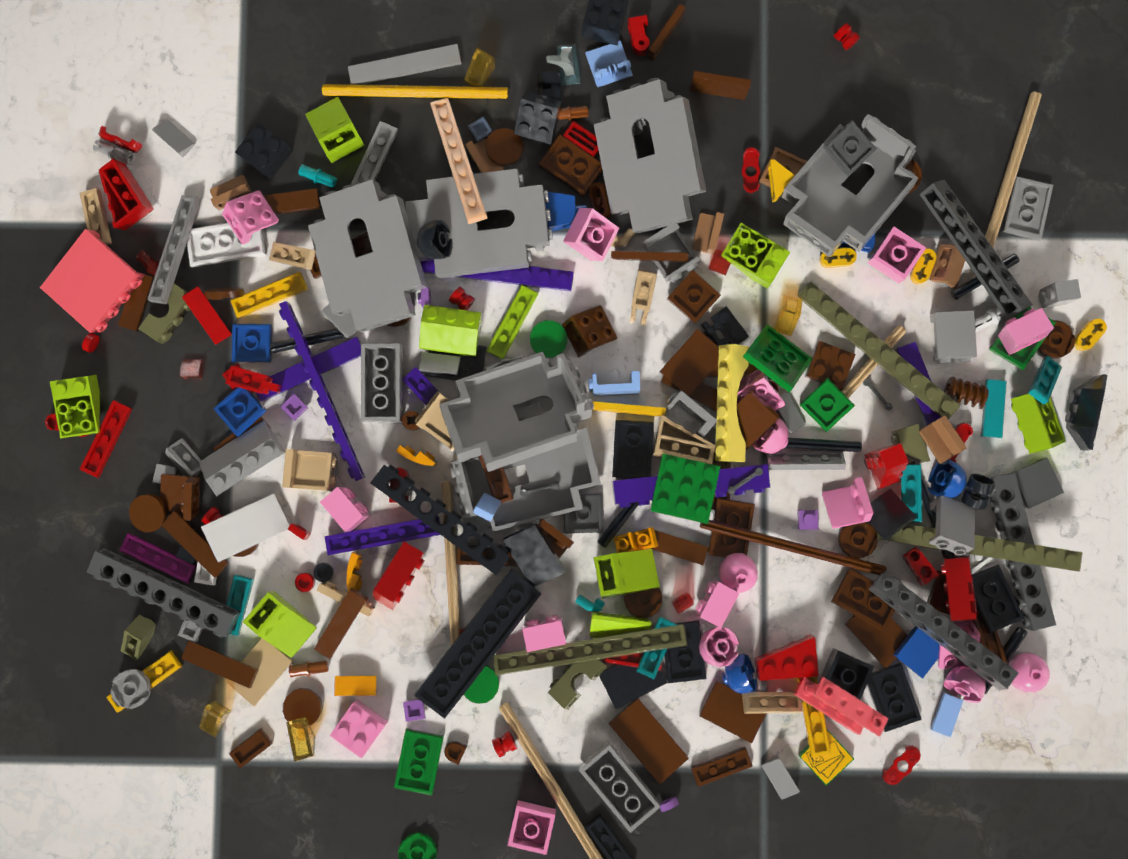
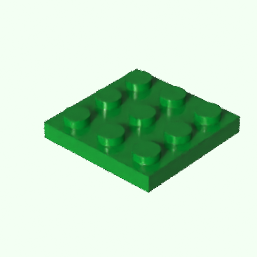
(777, 358)
(685, 488)

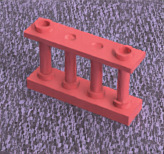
(840, 706)

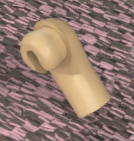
(622, 241)

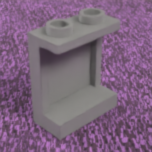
(671, 240)
(954, 336)
(694, 410)
(953, 525)

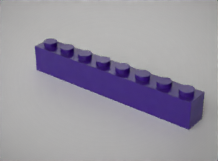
(642, 489)

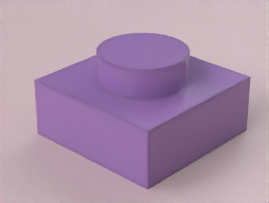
(424, 297)
(294, 407)
(807, 519)
(414, 710)

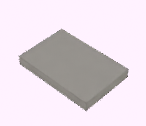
(1027, 208)

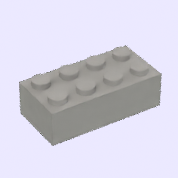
(381, 383)
(619, 786)

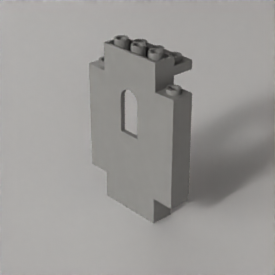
(659, 185)
(830, 213)
(485, 249)
(378, 283)
(485, 415)
(568, 465)

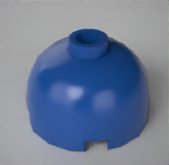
(947, 479)
(740, 675)

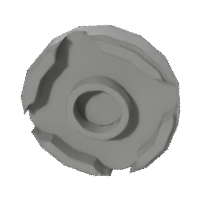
(131, 688)

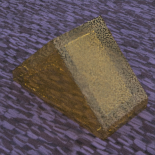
(479, 68)
(788, 315)
(214, 718)
(301, 738)

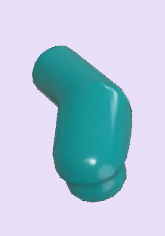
(588, 605)

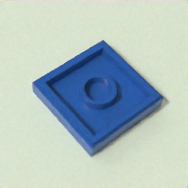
(251, 343)
(239, 410)
(918, 652)

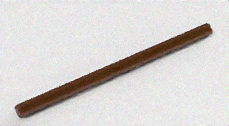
(794, 547)

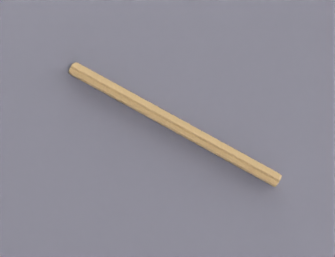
(1012, 168)
(451, 567)
(549, 781)

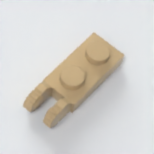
(643, 294)

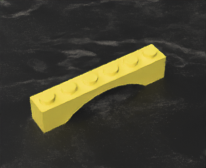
(729, 440)

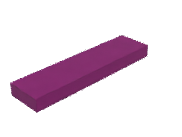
(157, 558)

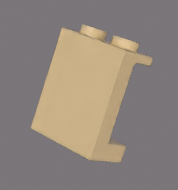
(432, 420)
(309, 470)

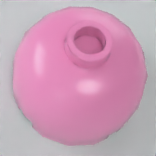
(773, 438)
(738, 572)
(719, 647)
(1032, 672)
(966, 683)

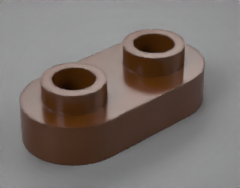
(599, 199)

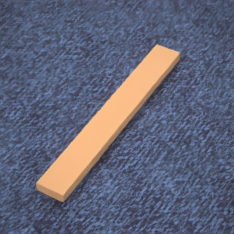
(458, 161)

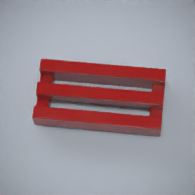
(575, 125)

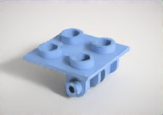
(608, 64)

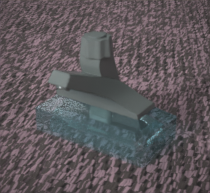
(567, 62)

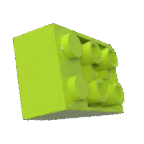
(334, 130)
(755, 255)
(77, 405)
(626, 573)
(279, 624)

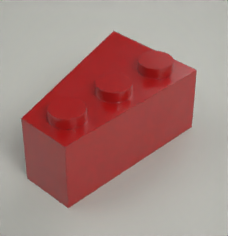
(124, 195)
(886, 464)
(398, 575)
(959, 588)
(790, 661)

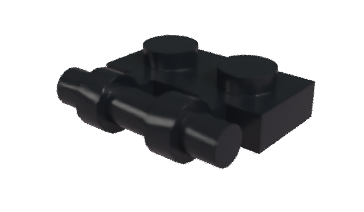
(727, 325)

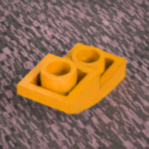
(421, 458)
(636, 541)
(354, 579)
(355, 686)

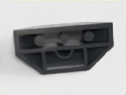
(1085, 411)

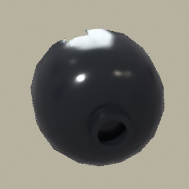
(434, 241)

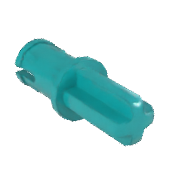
(317, 175)

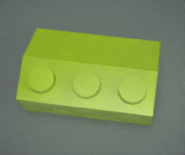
(450, 330)
(1038, 423)
(612, 624)

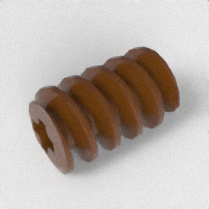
(966, 391)

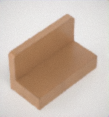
(480, 157)
(229, 191)
(707, 232)
(947, 266)
(942, 439)

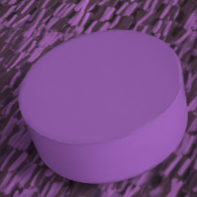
(669, 804)

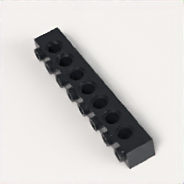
(382, 483)

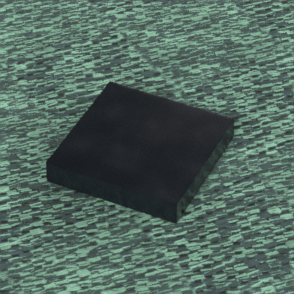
(890, 514)

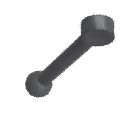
(867, 382)
(758, 472)
(523, 492)

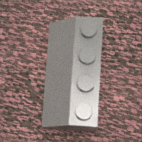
(240, 458)

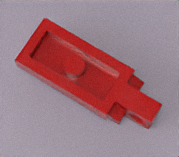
(251, 381)

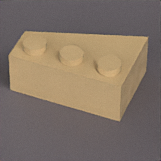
(679, 442)

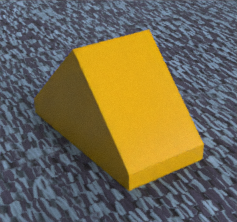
(778, 178)

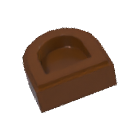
(454, 751)

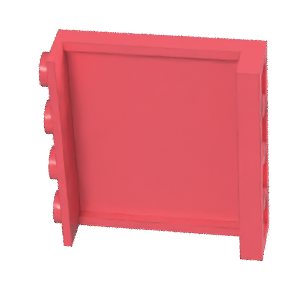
(91, 282)

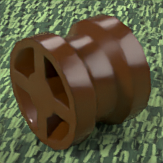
(406, 418)

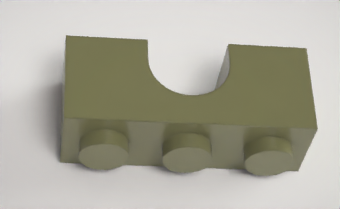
(161, 328)
(564, 690)

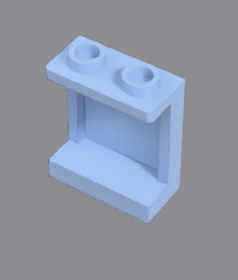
(615, 389)

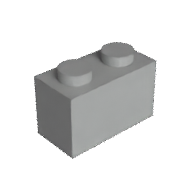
(1059, 293)

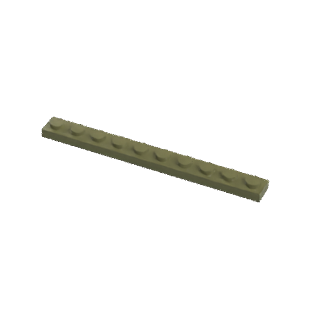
(878, 351)
(998, 548)
(591, 650)

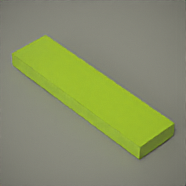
(512, 322)

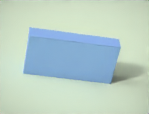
(487, 507)
(946, 714)

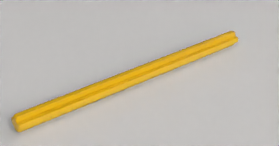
(415, 91)

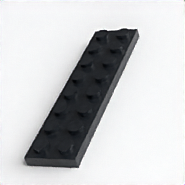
(477, 644)

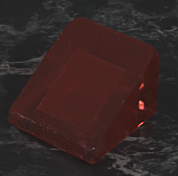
(718, 263)
(191, 369)
(682, 602)

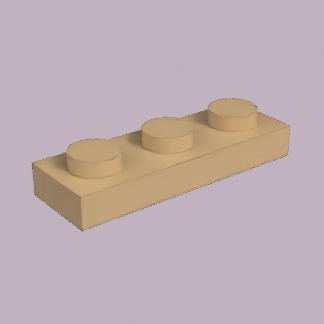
(95, 213)
(292, 255)
(329, 589)
(771, 702)

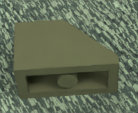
(912, 442)
(137, 637)

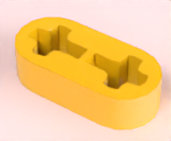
(839, 262)
(927, 268)
(1087, 332)

